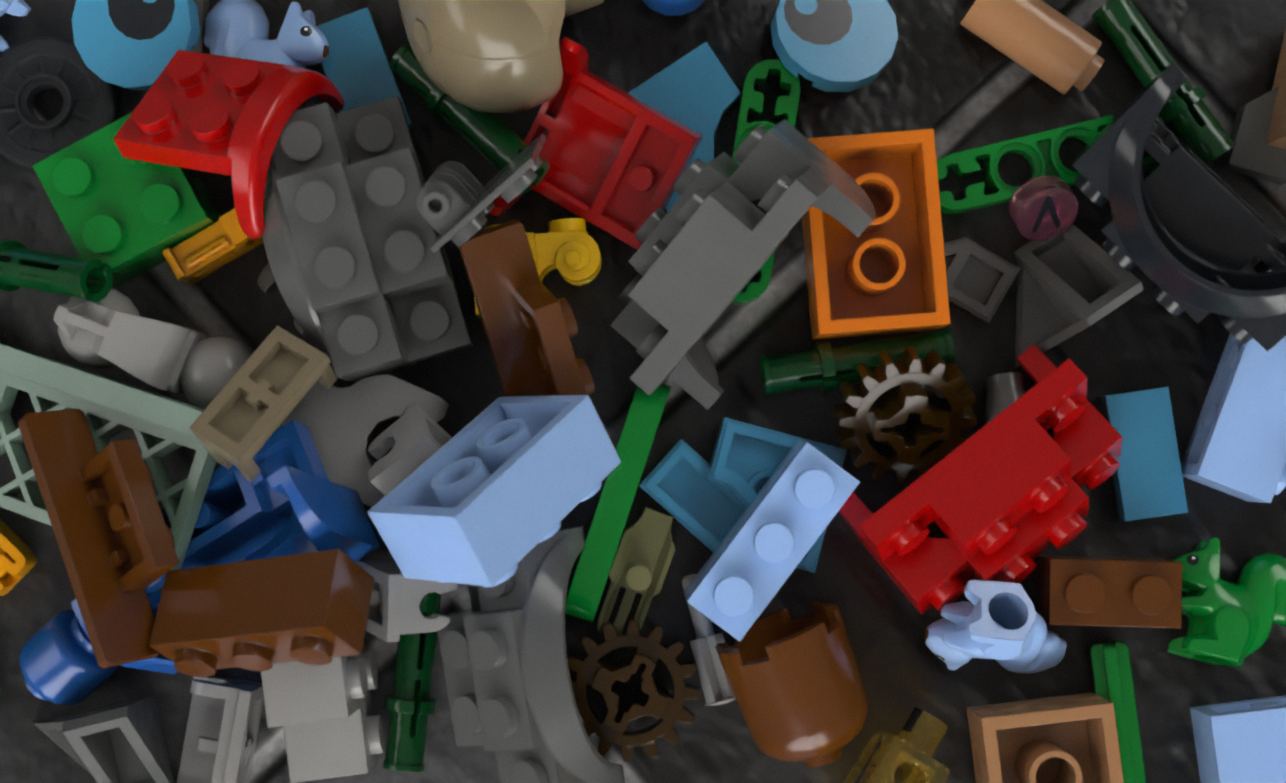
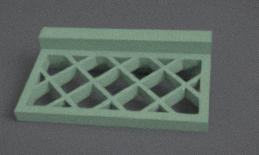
(126, 408)

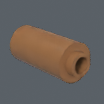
(1038, 40)

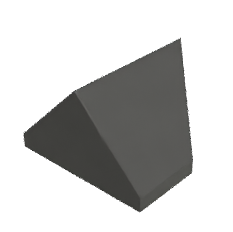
(1065, 289)
(116, 741)

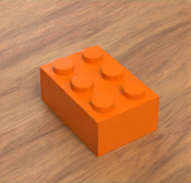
(896, 269)

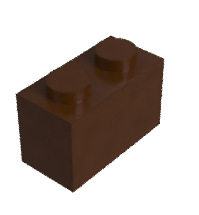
(1108, 591)

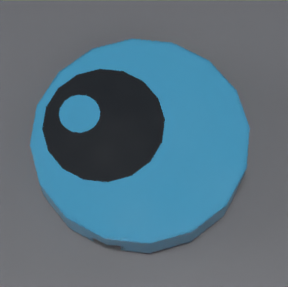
(133, 39)
(835, 41)

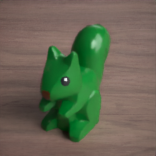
(1225, 617)

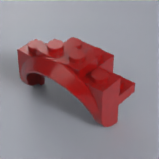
(996, 493)

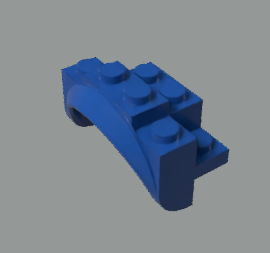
(278, 514)

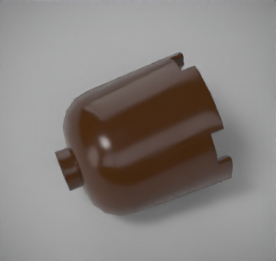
(798, 684)

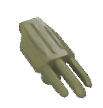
(639, 567)

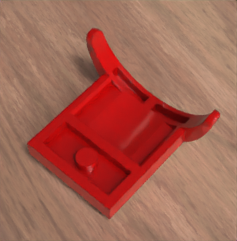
(222, 120)
(606, 151)

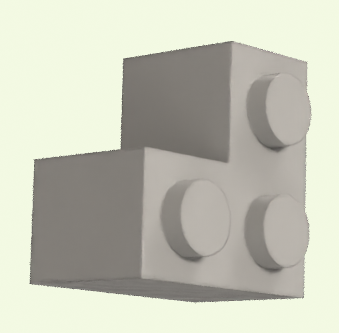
(326, 715)

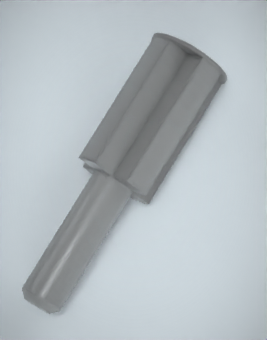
(709, 668)

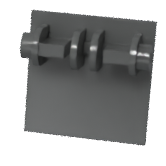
(458, 202)

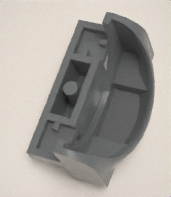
(354, 237)
(715, 244)
(513, 675)

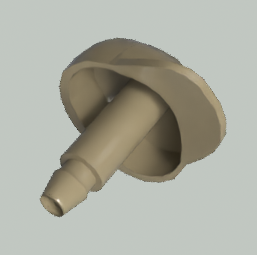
(491, 51)

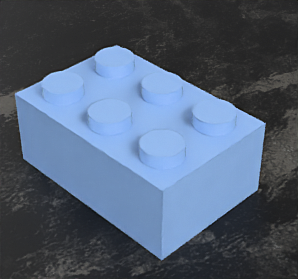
(496, 489)

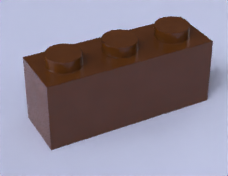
(263, 613)

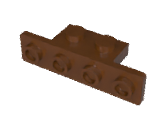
(522, 318)
(104, 529)

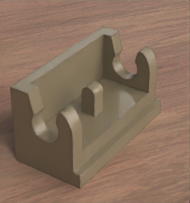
(260, 399)

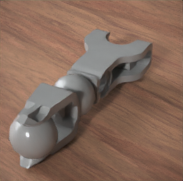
(200, 367)

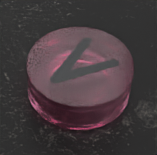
(1043, 208)

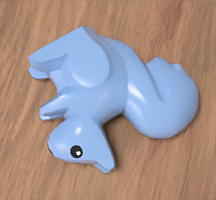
(242, 32)
(997, 626)

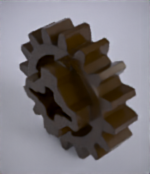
(899, 411)
(656, 703)

